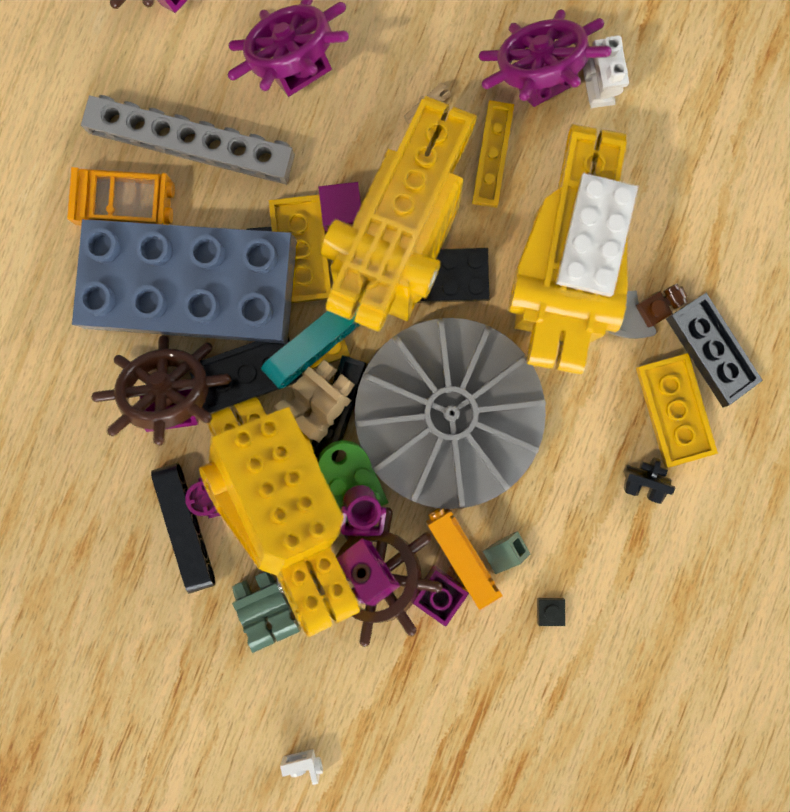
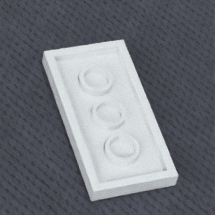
(597, 235)

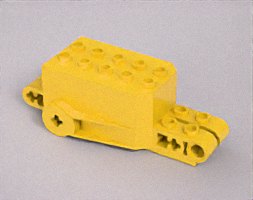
(557, 311)
(279, 508)

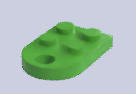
(350, 472)

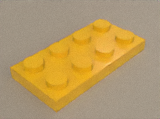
(303, 220)
(676, 410)

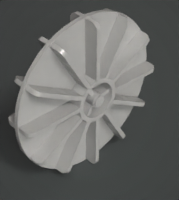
(450, 413)

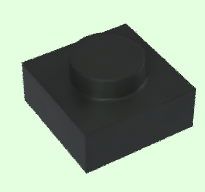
(551, 611)

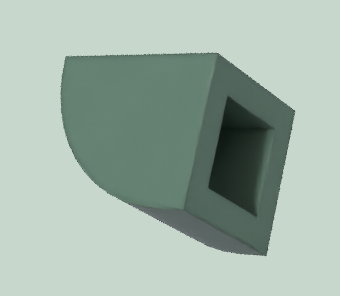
(506, 553)

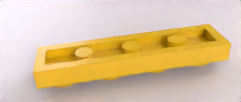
(493, 154)

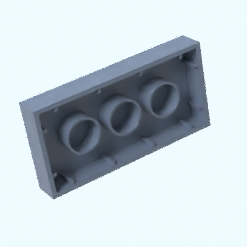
(185, 281)

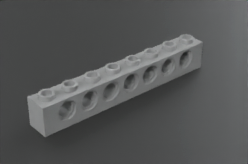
(101, 110)

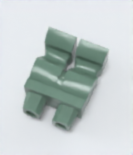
(264, 604)

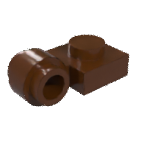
(657, 308)

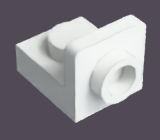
(299, 763)

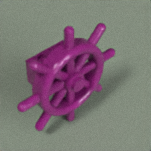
(289, 39)
(548, 64)

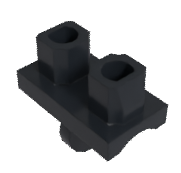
(650, 476)

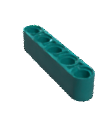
(308, 348)

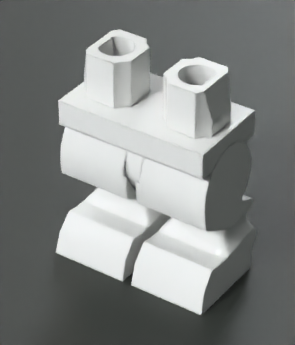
(606, 75)

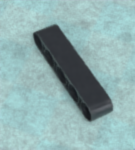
(183, 528)

